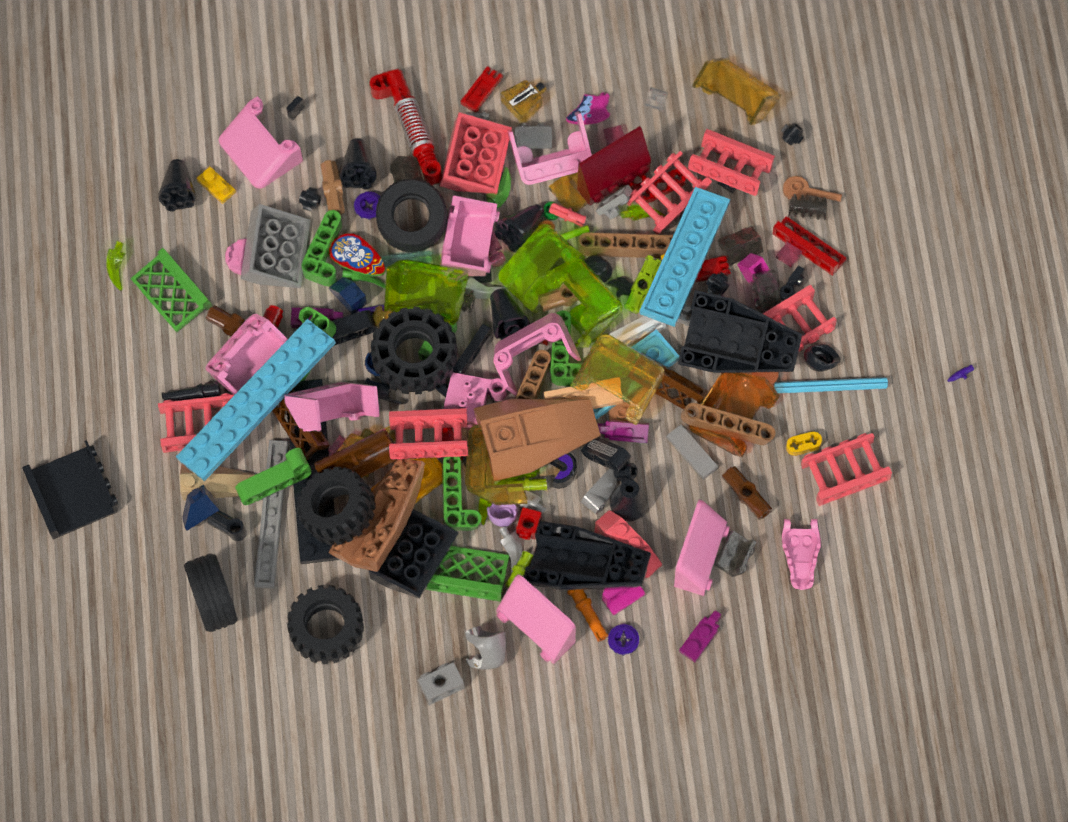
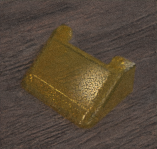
(620, 372)

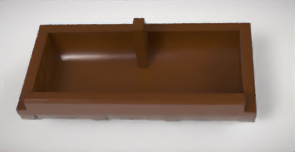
(361, 456)

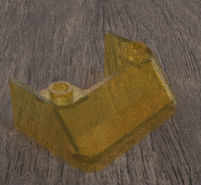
(738, 87)
(479, 476)

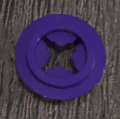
(359, 204)
(617, 633)

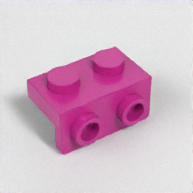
(619, 599)

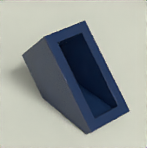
(349, 294)
(198, 507)

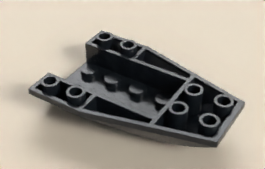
(736, 338)
(584, 560)

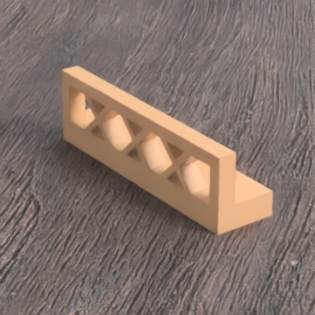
(598, 396)

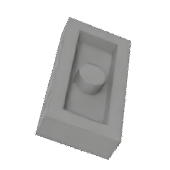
(609, 205)

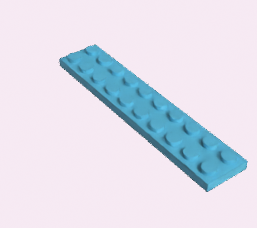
(255, 400)

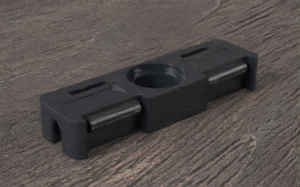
(472, 349)

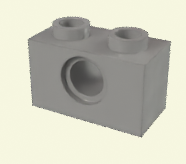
(435, 693)

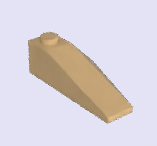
(219, 483)

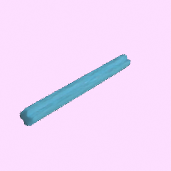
(831, 385)

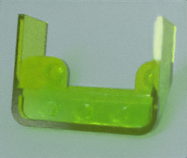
(600, 302)

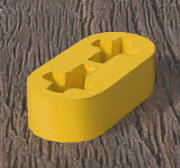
(805, 447)

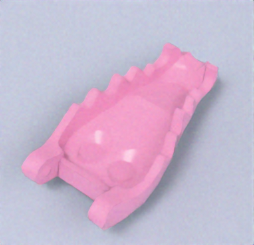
(801, 552)

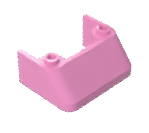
(555, 164)
(549, 327)
(332, 402)

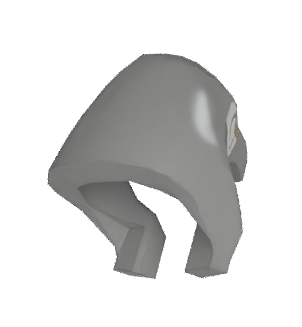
(491, 646)

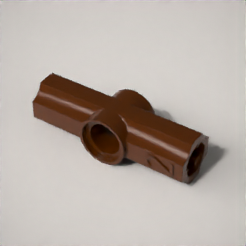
(224, 320)
(755, 501)

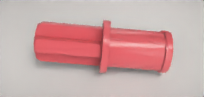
(567, 214)

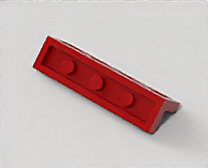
(808, 248)

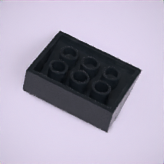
(415, 555)

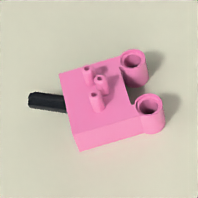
(469, 393)

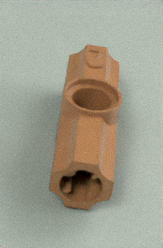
(332, 186)
(556, 299)

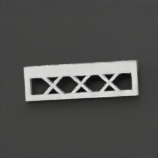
(637, 330)

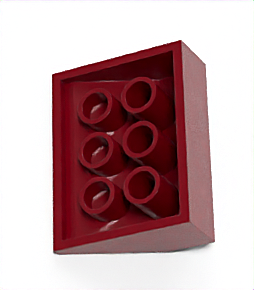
(613, 167)

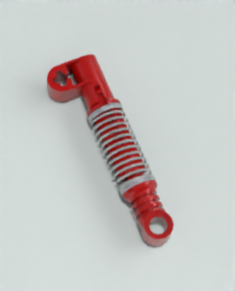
(411, 118)

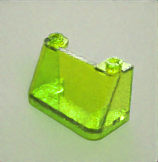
(425, 286)

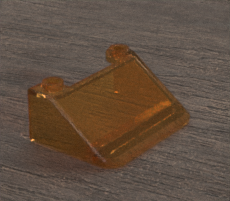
(739, 395)

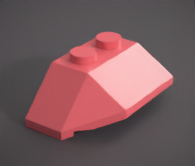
(618, 529)

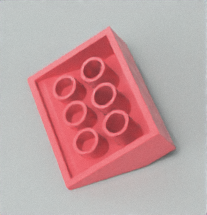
(475, 155)

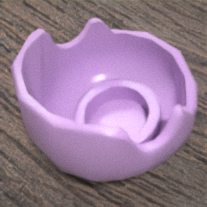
(502, 514)

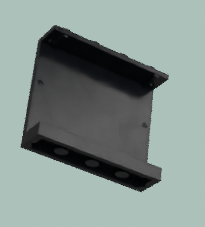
(71, 491)

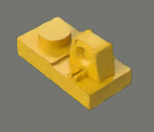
(216, 185)

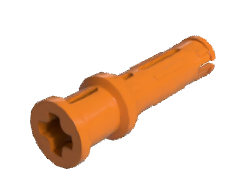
(583, 604)

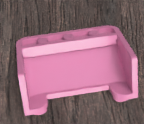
(256, 150)
(700, 549)
(537, 619)

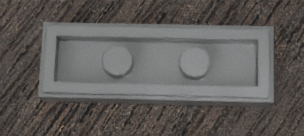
(692, 452)

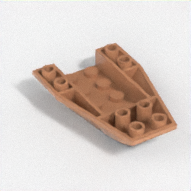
(533, 432)
(394, 503)

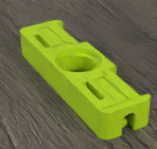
(637, 294)

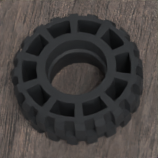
(408, 325)

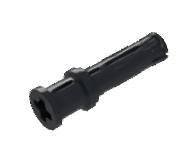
(200, 391)

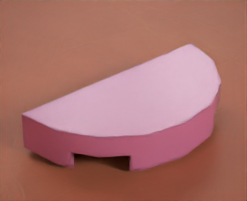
(235, 255)

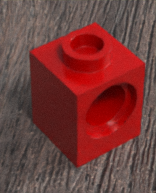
(531, 516)

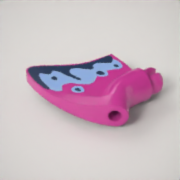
(592, 109)

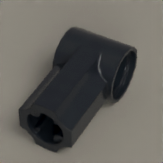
(226, 525)

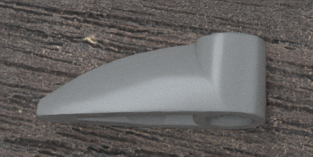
(600, 492)

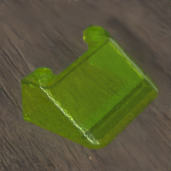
(534, 261)

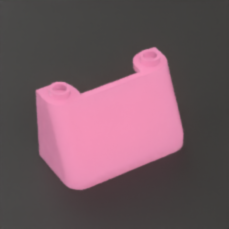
(469, 235)
(245, 353)

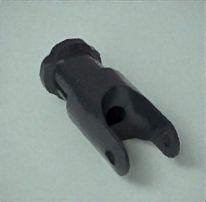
(383, 390)

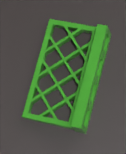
(179, 277)
(464, 585)

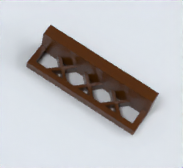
(680, 383)
(315, 438)

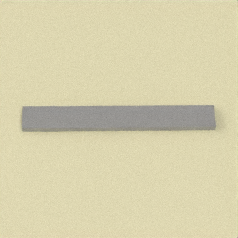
(270, 523)

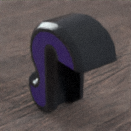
(567, 473)

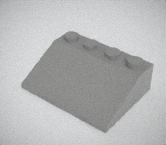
(275, 248)

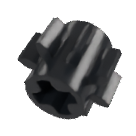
(792, 133)
(310, 199)
(717, 284)
(628, 472)

